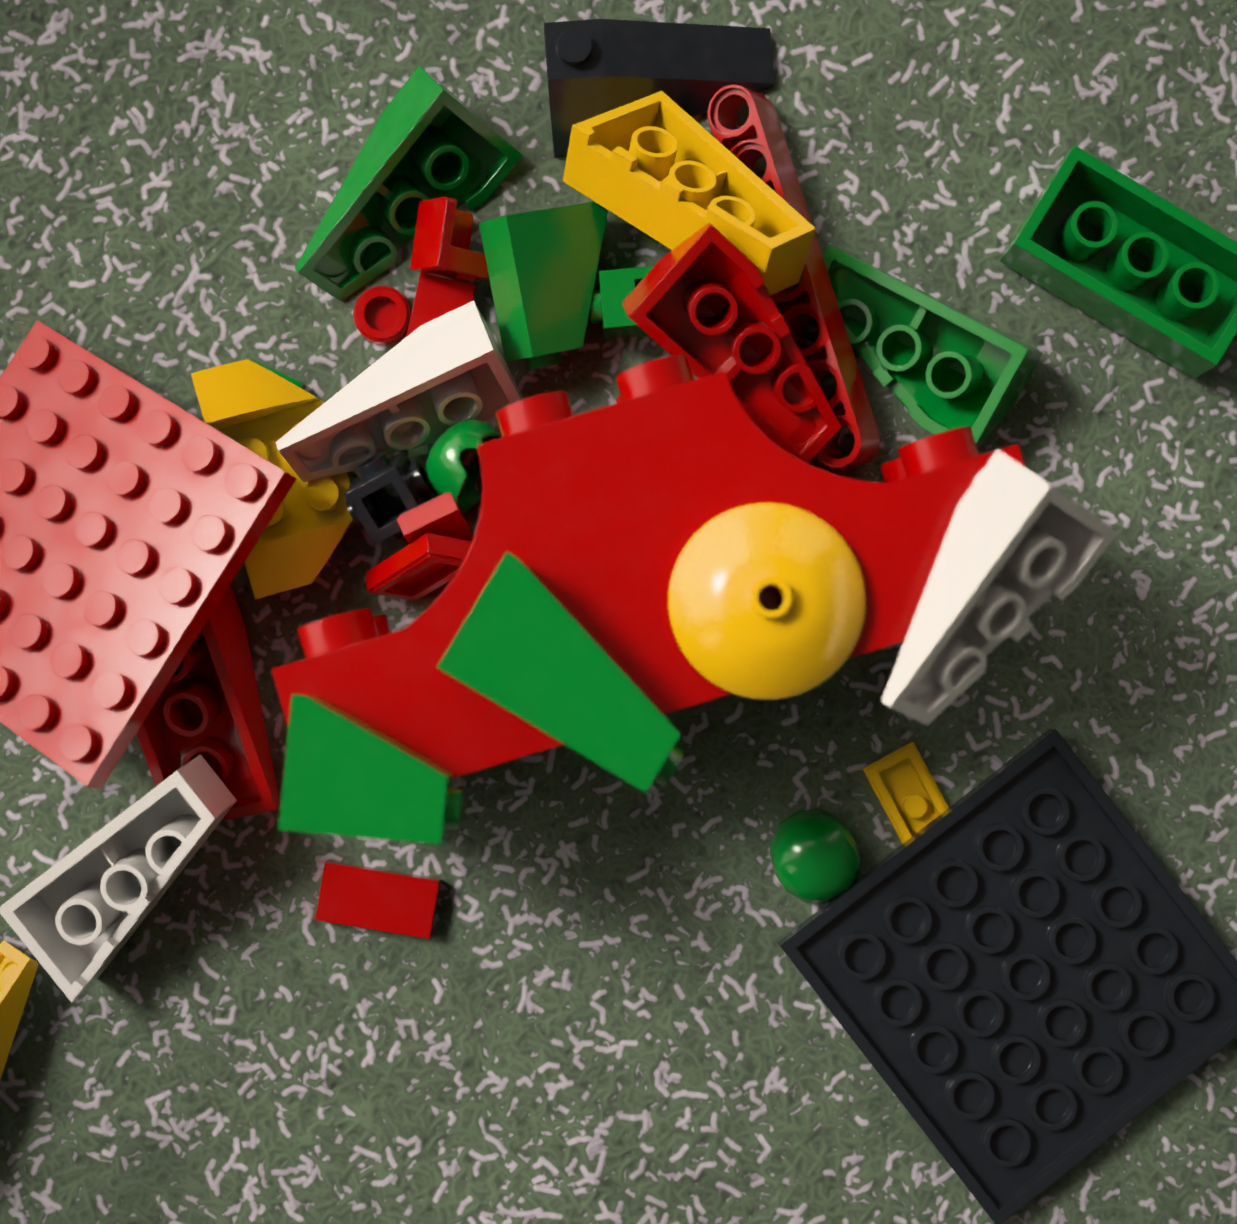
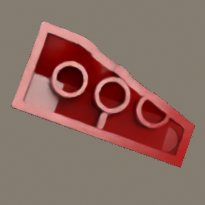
(719, 314)

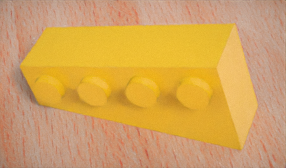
(674, 178)

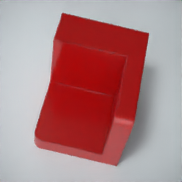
(444, 242)

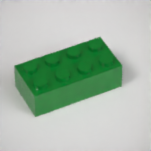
(1131, 262)

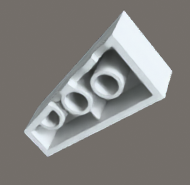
(105, 888)

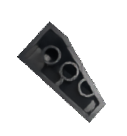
(616, 62)

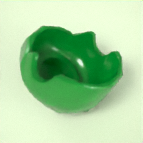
(455, 461)
(814, 856)

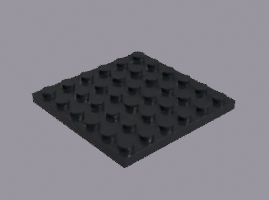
(1022, 975)

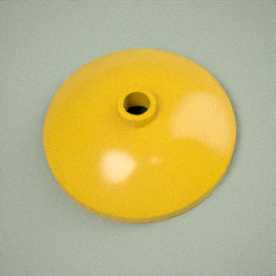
(719, 612)

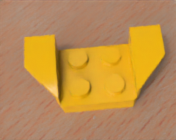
(256, 412)

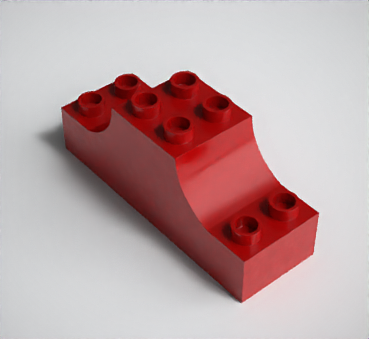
(600, 520)

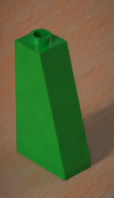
(549, 671)

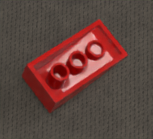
(217, 713)

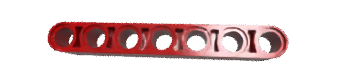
(814, 295)

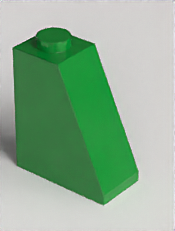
(543, 278)
(361, 782)

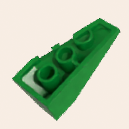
(417, 152)
(928, 353)

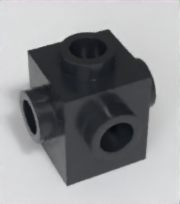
(373, 507)

